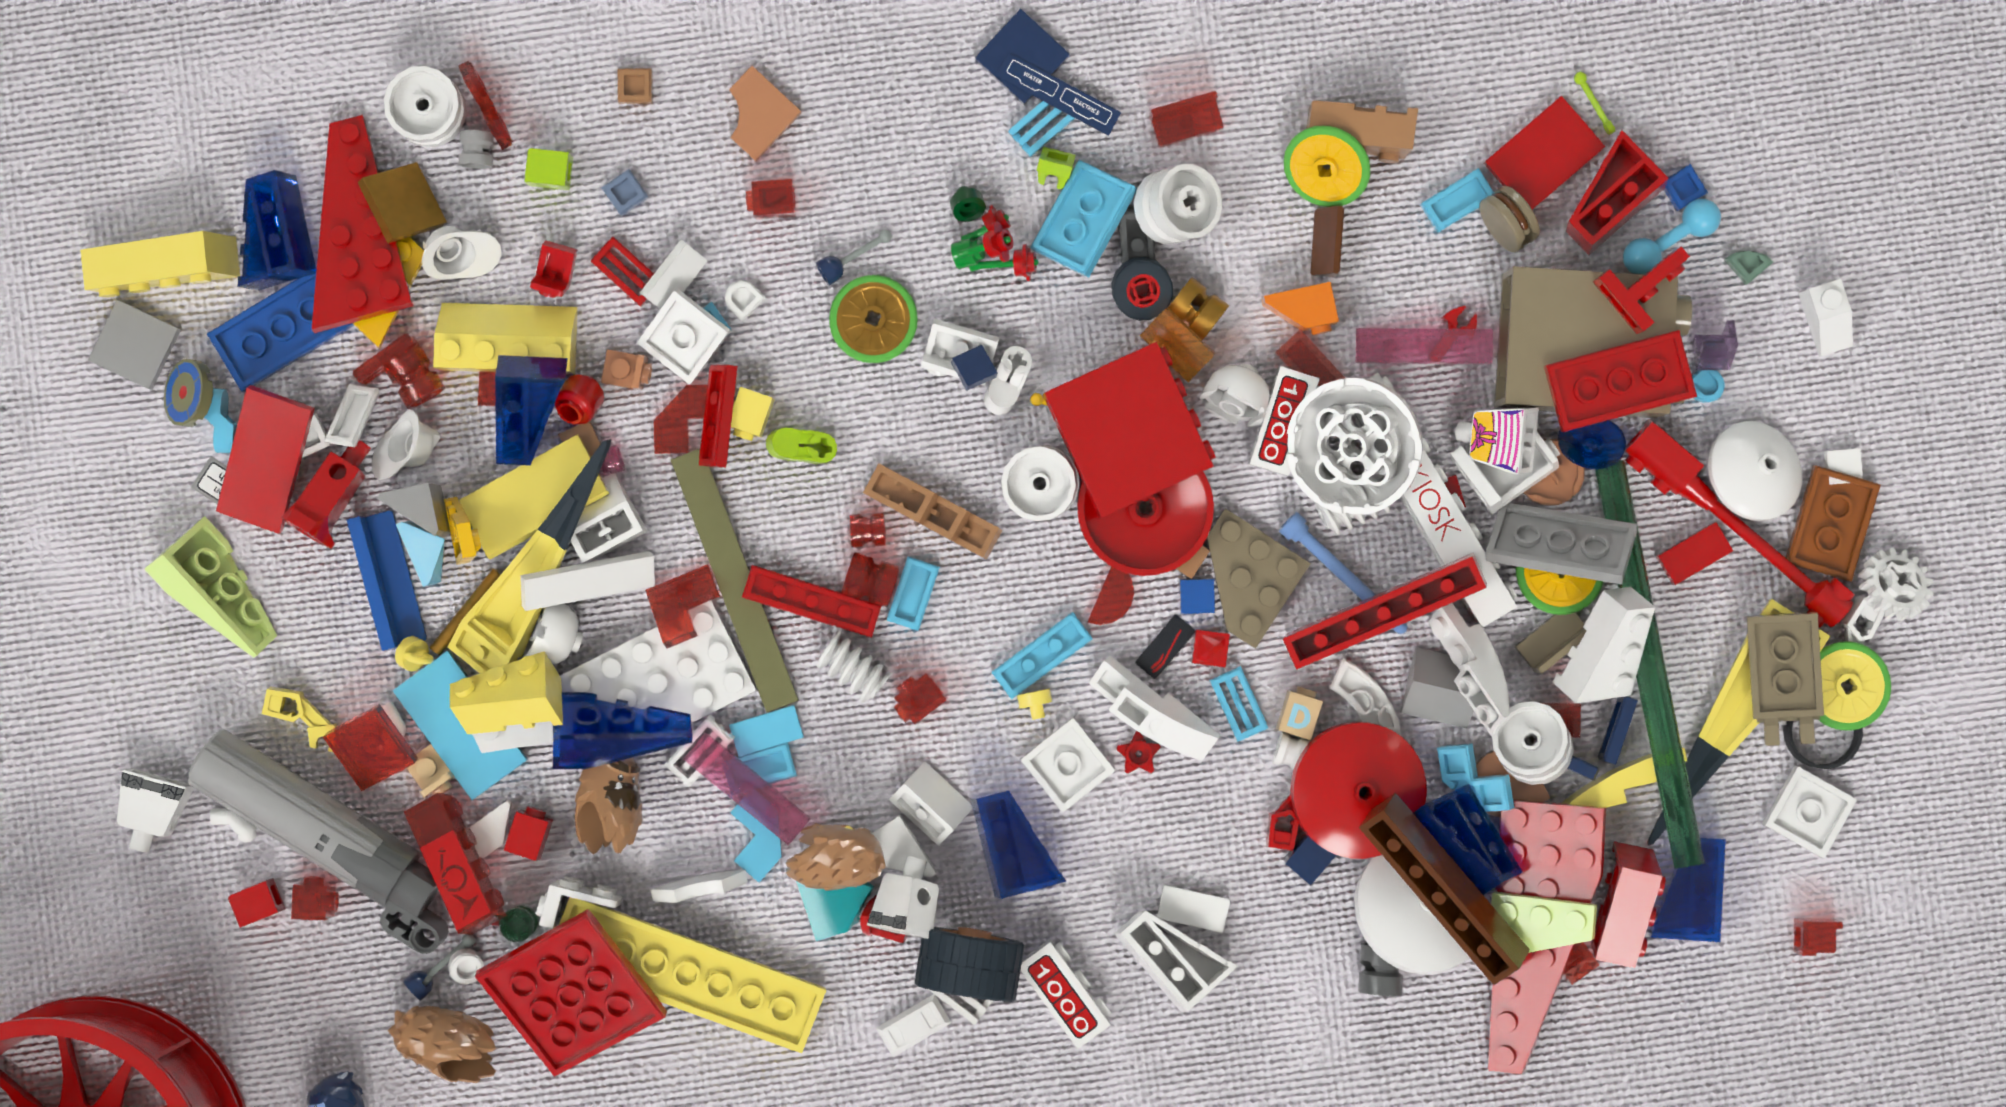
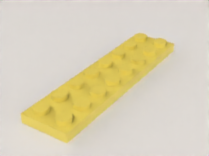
(712, 980)

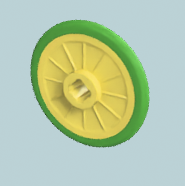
(1869, 685)

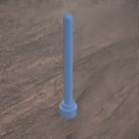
(1297, 530)

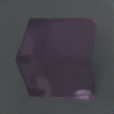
(1716, 351)

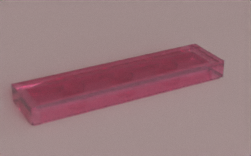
(1424, 346)
(747, 788)

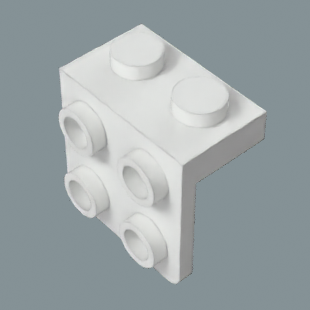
(554, 902)

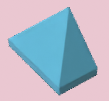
(424, 550)

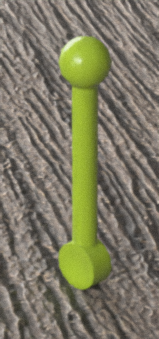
(1580, 78)

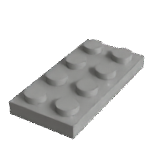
(1561, 542)

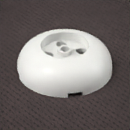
(1324, 471)

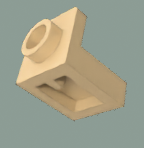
(431, 772)

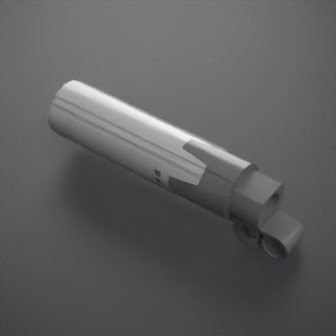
(323, 833)

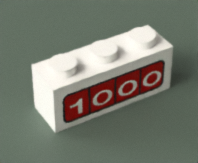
(1272, 438)
(1065, 992)

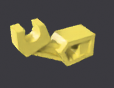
(317, 723)

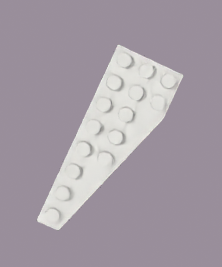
(685, 678)

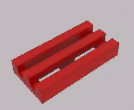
(605, 251)

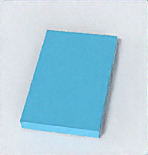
(1083, 218)

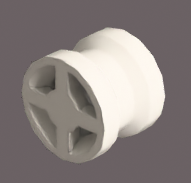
(1288, 750)

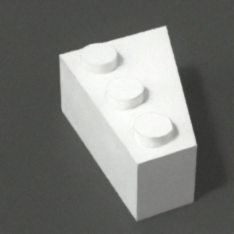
(1610, 649)
(1173, 960)

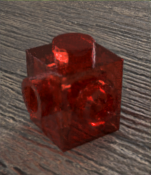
(918, 698)
(314, 899)

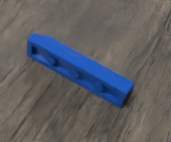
(386, 579)

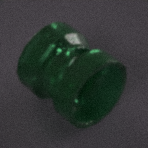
(513, 925)

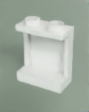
(1498, 486)

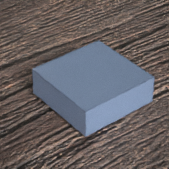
(625, 192)

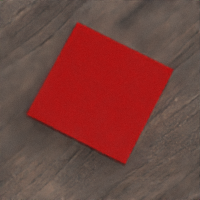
(571, 993)

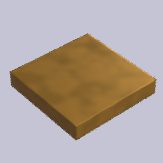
(402, 202)

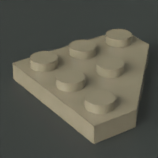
(1251, 576)

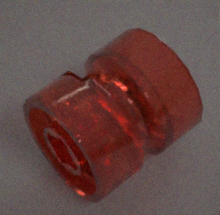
(414, 377)
(870, 579)

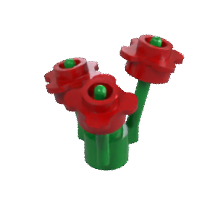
(996, 243)

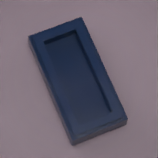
(1617, 729)

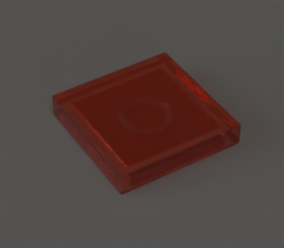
(370, 747)

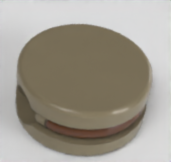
(1509, 219)

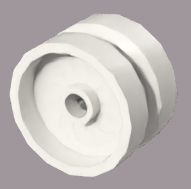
(411, 92)
(1178, 204)
(1061, 483)
(1547, 757)

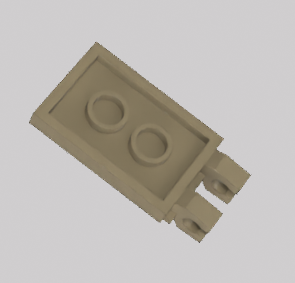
(1785, 672)

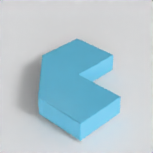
(1459, 769)
(761, 851)

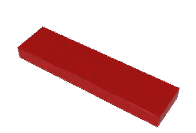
(811, 601)

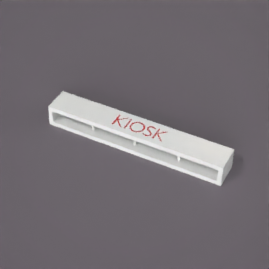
(1448, 533)

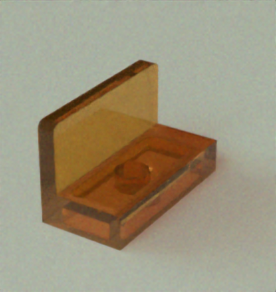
(1184, 346)

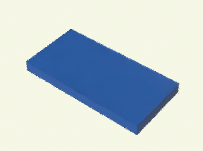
(271, 334)

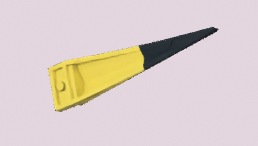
(498, 625)
(1727, 721)

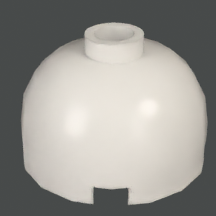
(1237, 394)
(555, 633)

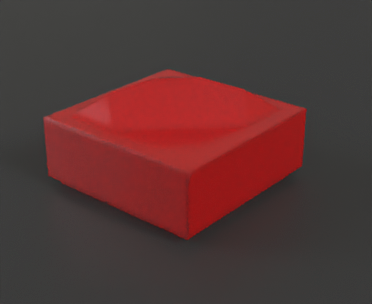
(1210, 648)

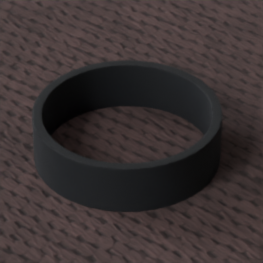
(1854, 747)

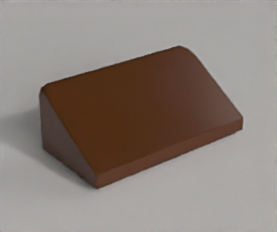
(1327, 241)

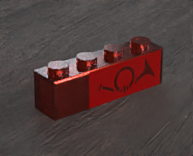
(455, 863)

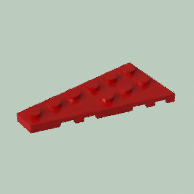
(355, 265)

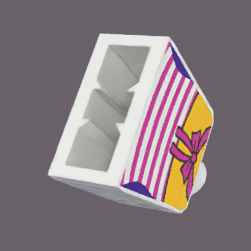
(1502, 437)

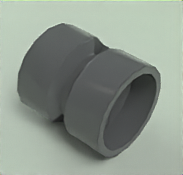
(1378, 976)

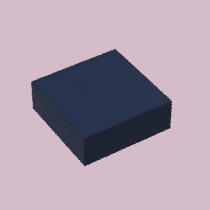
(974, 367)

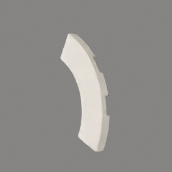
(1364, 696)

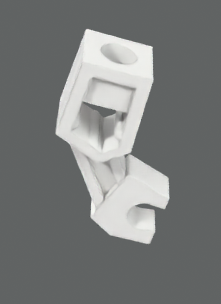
(1865, 610)

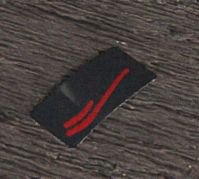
(1165, 646)

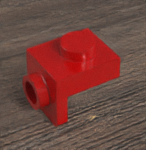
(554, 269)

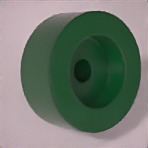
(967, 204)

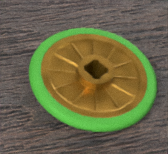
(852, 309)

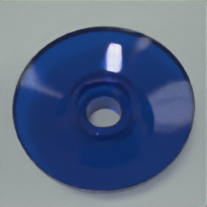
(1593, 445)

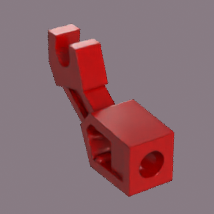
(1278, 838)

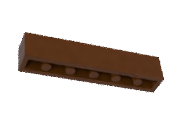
(1444, 889)

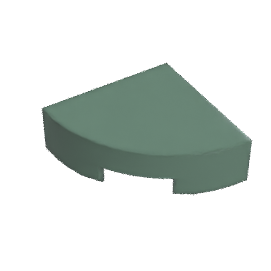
(1748, 264)

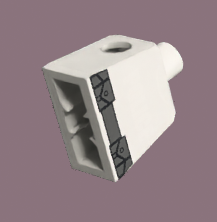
(150, 806)
(906, 902)

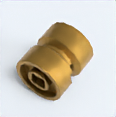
(1209, 312)

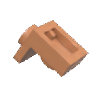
(626, 370)

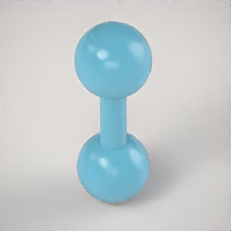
(1698, 219)

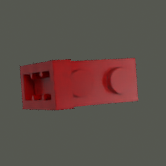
(1643, 289)

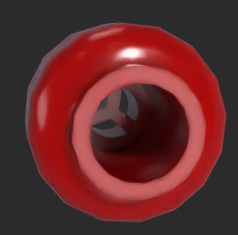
(579, 399)

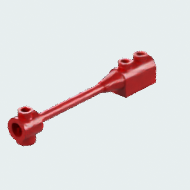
(1677, 472)

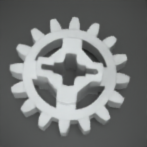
(1896, 584)

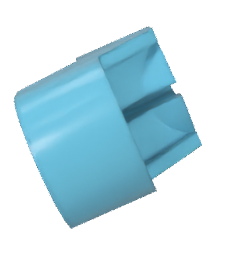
(223, 425)

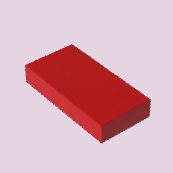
(1694, 553)

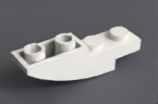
(1480, 674)
(1156, 717)

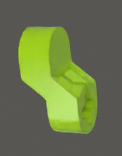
(785, 443)

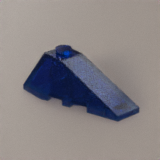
(609, 732)

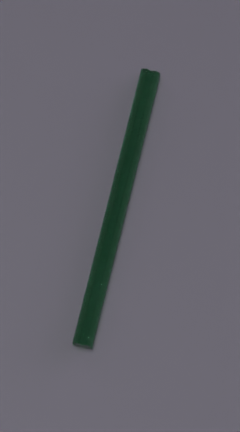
(1655, 688)

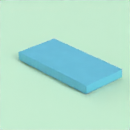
(428, 703)

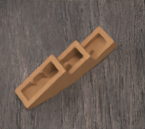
(932, 511)

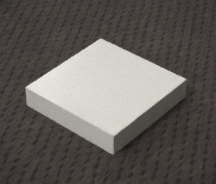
(683, 336)
(1067, 765)
(1809, 812)

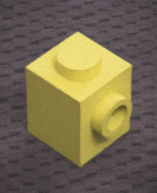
(750, 414)

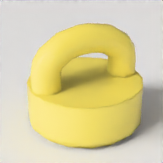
(413, 654)

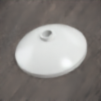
(1742, 477)

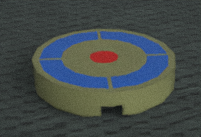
(188, 393)

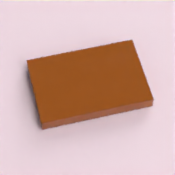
(1832, 523)

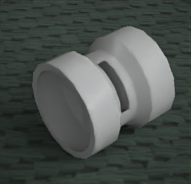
(476, 149)

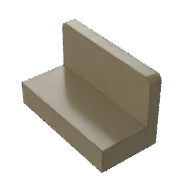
(1551, 641)

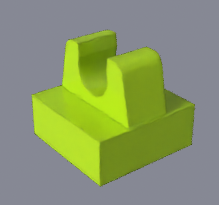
(1055, 163)

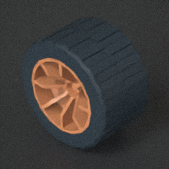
(970, 964)

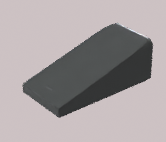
(1133, 240)

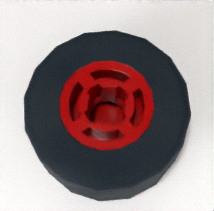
(1131, 284)

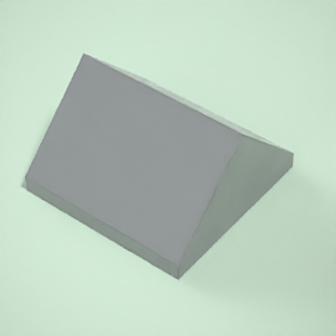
(421, 505)
(1432, 690)

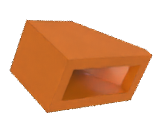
(1305, 307)

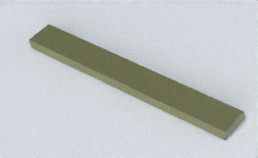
(731, 576)

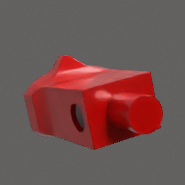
(328, 495)

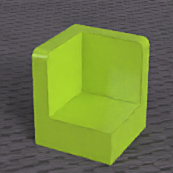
(548, 169)

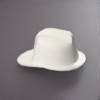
(459, 253)
(404, 445)

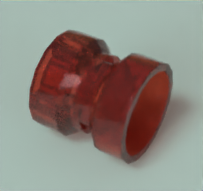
(867, 530)

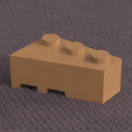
(1377, 130)

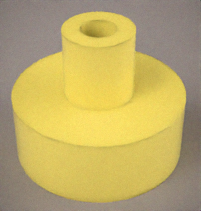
(1035, 701)

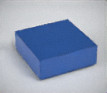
(1684, 187)
(1197, 596)

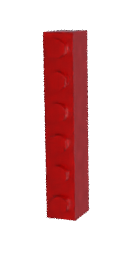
(1385, 611)

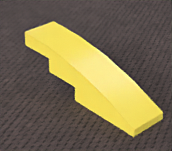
(1609, 787)

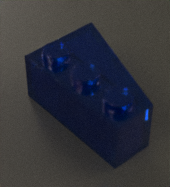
(1470, 838)
(1011, 848)

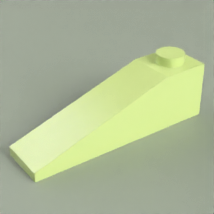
(206, 581)

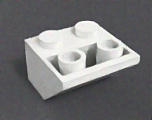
(607, 523)

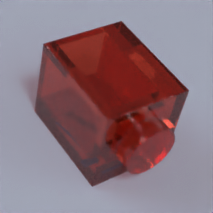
(772, 199)

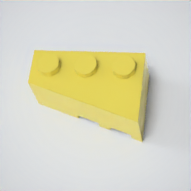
(509, 695)

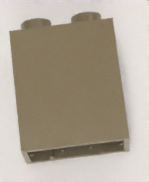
(1564, 316)

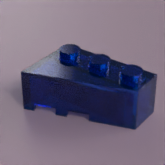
(275, 232)
(523, 403)
(1694, 898)

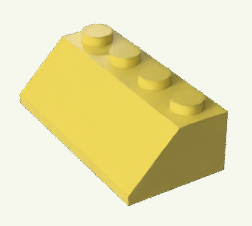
(475, 334)

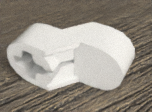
(1015, 366)

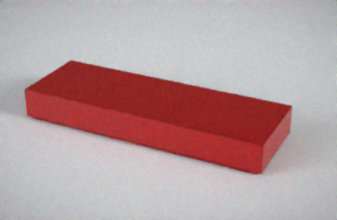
(718, 415)

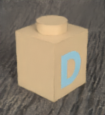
(1299, 713)

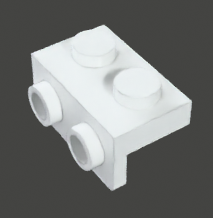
(950, 340)

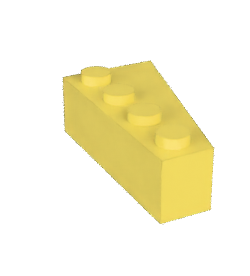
(160, 262)

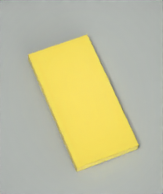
(521, 500)

